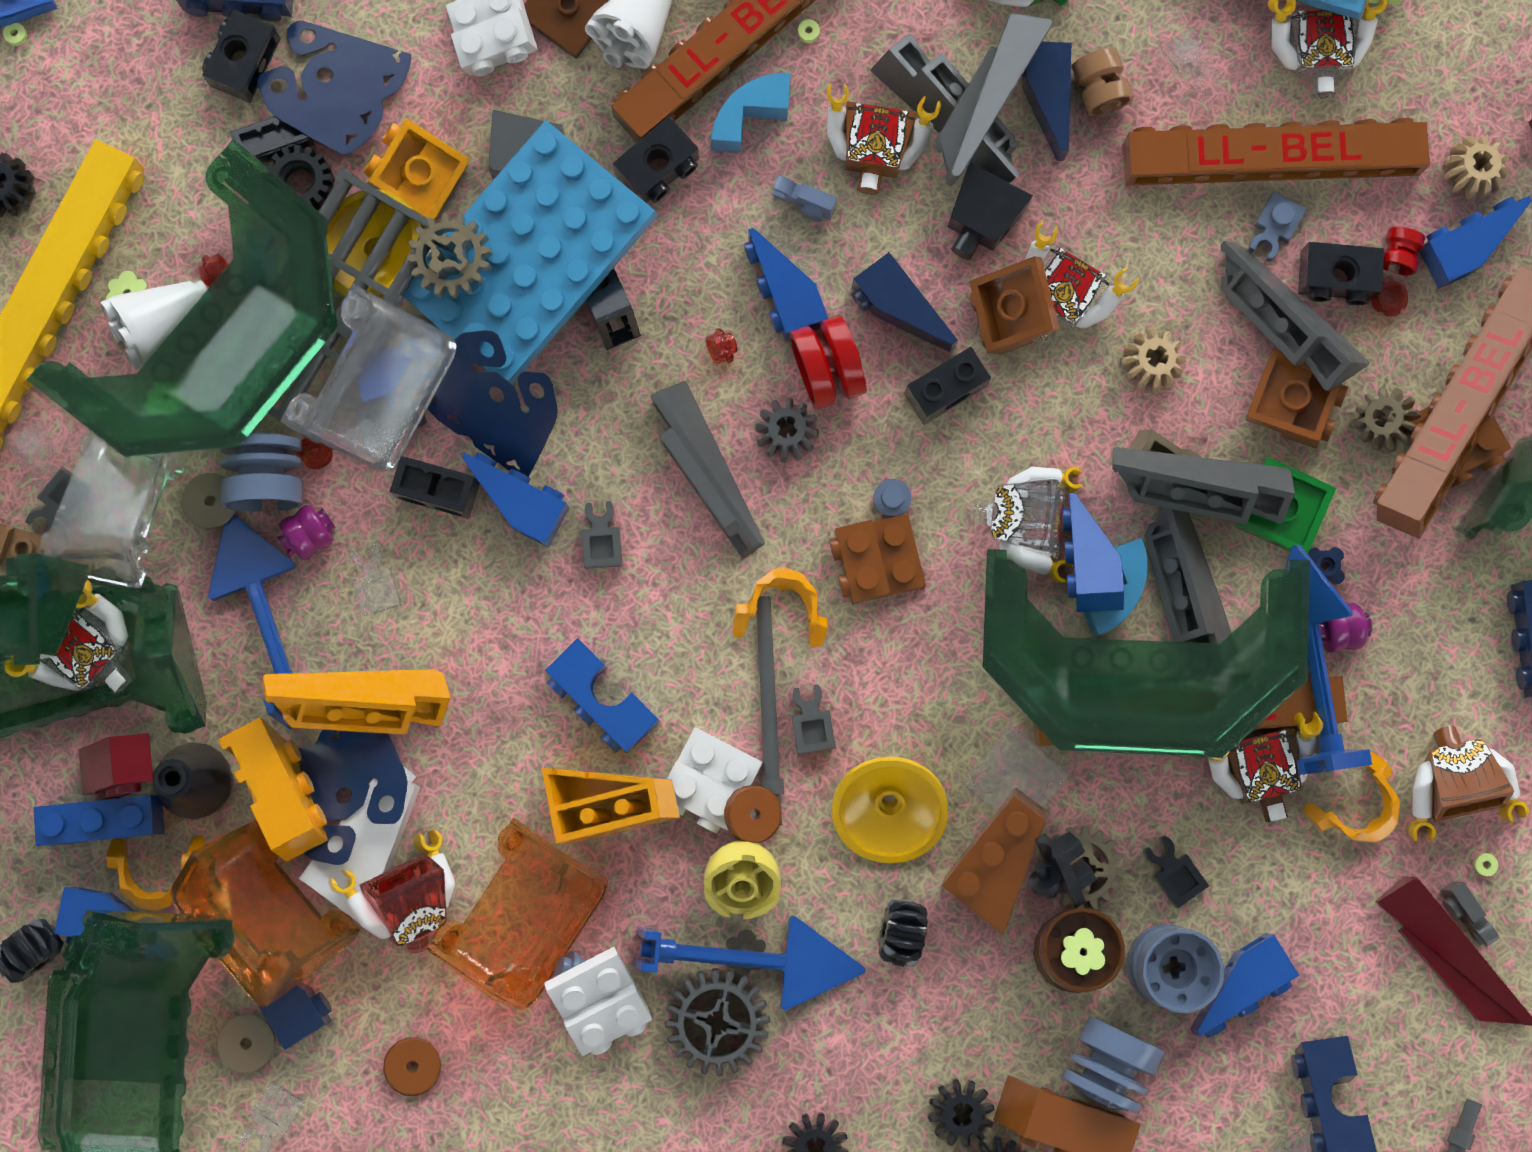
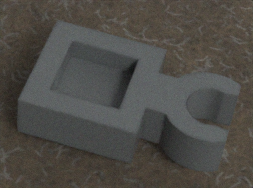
(51, 496)
(601, 543)
(813, 727)
(1463, 905)

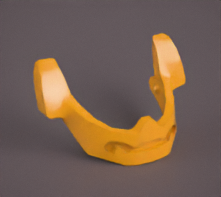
(784, 580)
(1379, 827)
(157, 900)

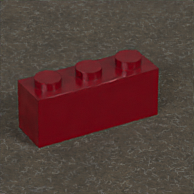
(116, 766)

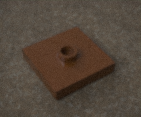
(563, 21)

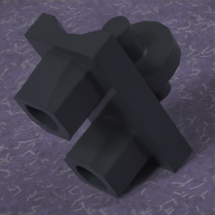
(1057, 872)

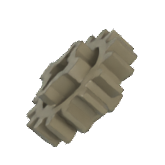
(457, 243)
(1105, 870)

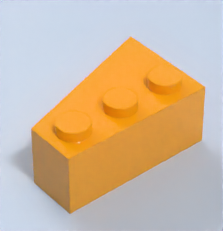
(277, 788)
(604, 804)

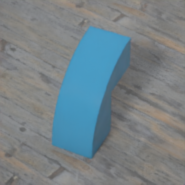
(759, 98)
(1134, 578)

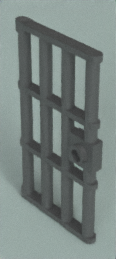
(365, 277)

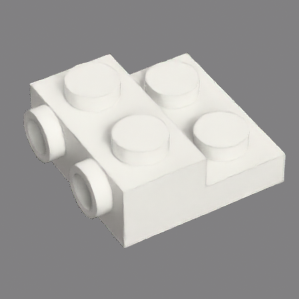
(490, 34)
(708, 776)
(599, 1002)

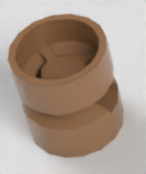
(1101, 79)

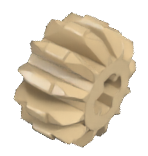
(1461, 167)
(1164, 371)

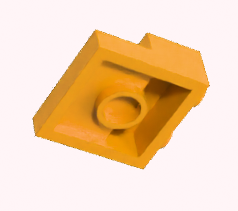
(416, 168)

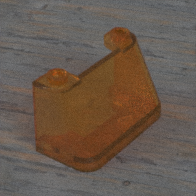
(522, 919)
(273, 923)

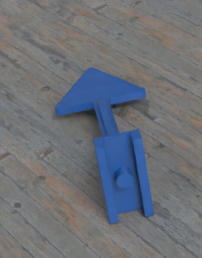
(245, 563)
(1325, 606)
(808, 965)

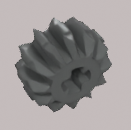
(801, 429)

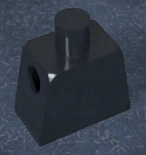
(985, 211)
(609, 303)

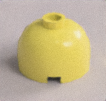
(742, 880)

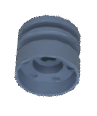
(261, 473)
(1191, 983)
(1113, 1065)

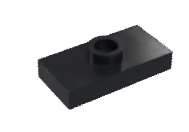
(269, 137)

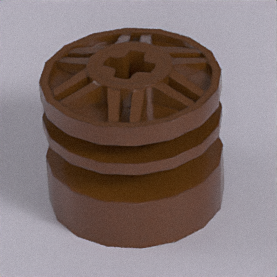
(1049, 947)

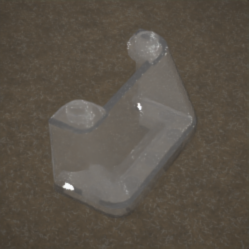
(376, 384)
(110, 510)

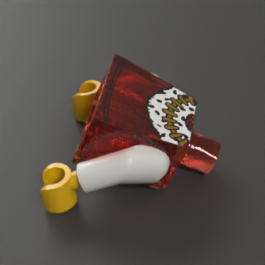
(405, 899)

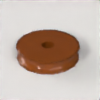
(738, 814)
(397, 1070)

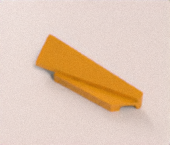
(360, 699)

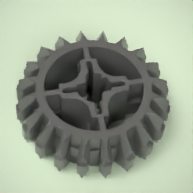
(750, 1030)

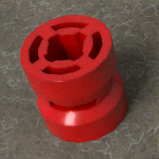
(1403, 248)

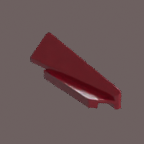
(1451, 953)

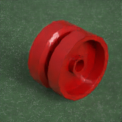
(833, 360)

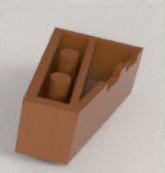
(997, 860)
(1062, 1121)

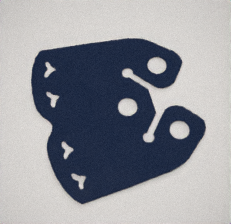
(335, 105)
(500, 424)
(352, 764)

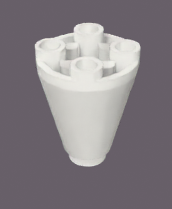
(629, 30)
(149, 316)

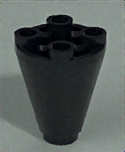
(202, 784)

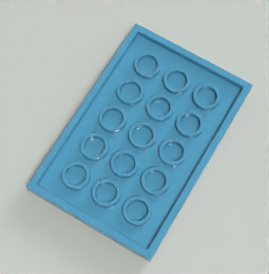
(553, 237)

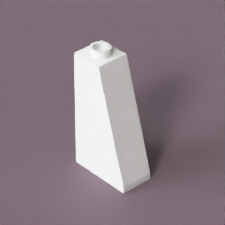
(372, 849)

